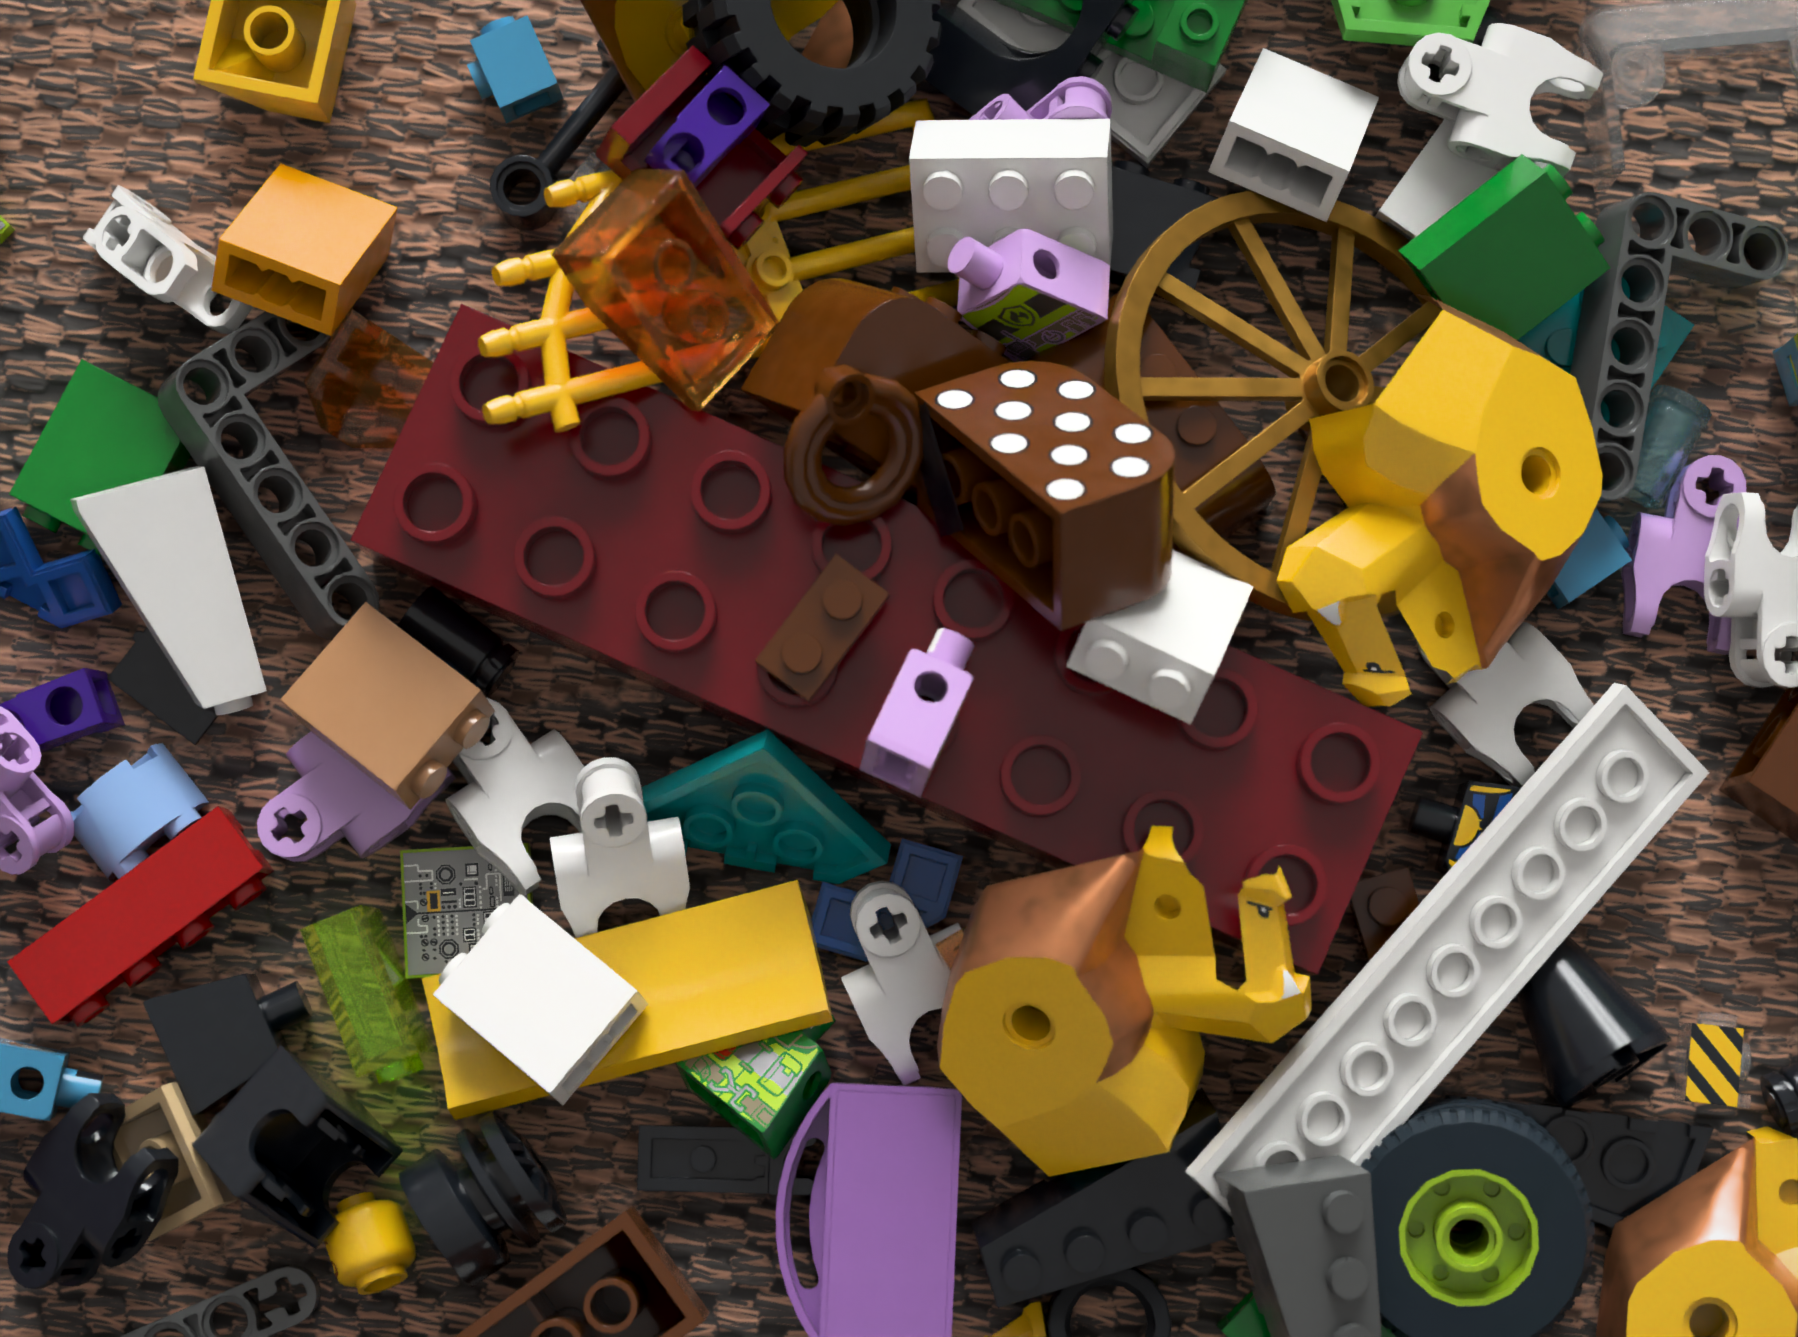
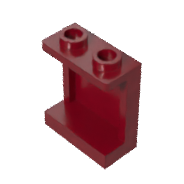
(737, 185)

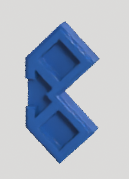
(62, 589)
(920, 870)

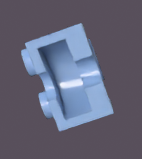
(134, 809)

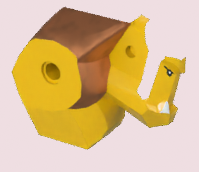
(1456, 497)
(1089, 998)
(1711, 1251)

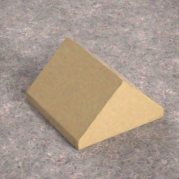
(166, 1121)

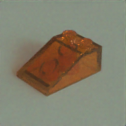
(668, 283)

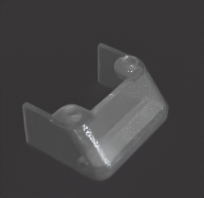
(1640, 36)

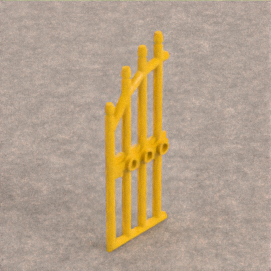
(763, 257)

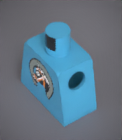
(61, 1084)

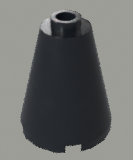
(1586, 1025)

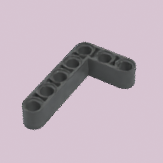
(1637, 321)
(265, 466)

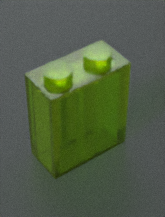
(369, 994)

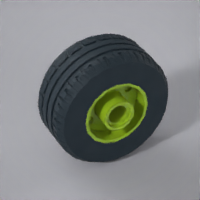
(1531, 1232)

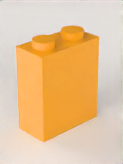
(304, 249)

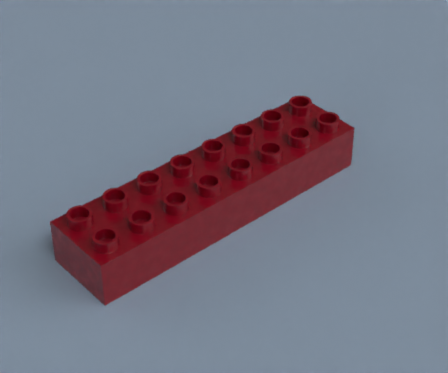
(683, 554)

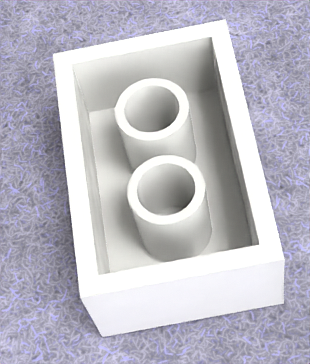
(1007, 177)

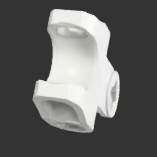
(1491, 90)
(161, 259)
(1755, 589)
(1484, 703)
(510, 788)
(617, 850)
(903, 973)

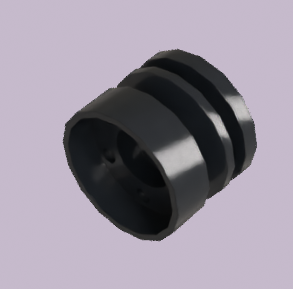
(488, 1194)

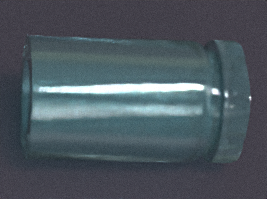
(1668, 440)

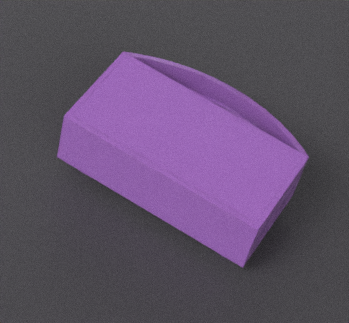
(877, 1211)

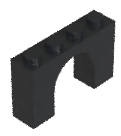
(979, 66)

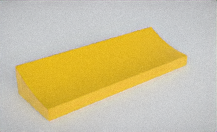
(709, 982)

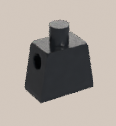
(223, 1034)

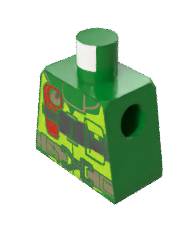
(763, 1084)

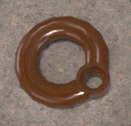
(804, 446)

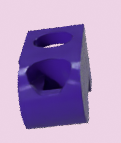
(709, 127)
(67, 708)

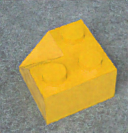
(277, 53)

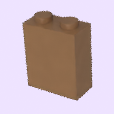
(389, 706)

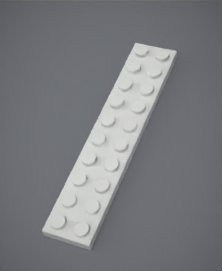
(1466, 946)

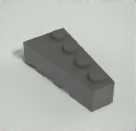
(1308, 1245)

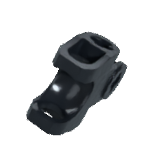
(84, 1202)

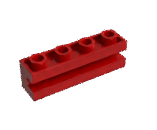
(140, 918)

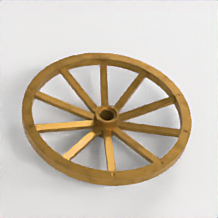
(1319, 381)

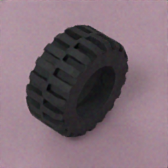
(809, 98)

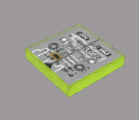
(446, 904)

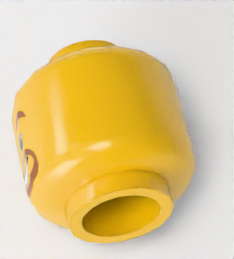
(370, 1244)

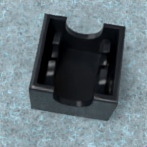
(289, 1143)

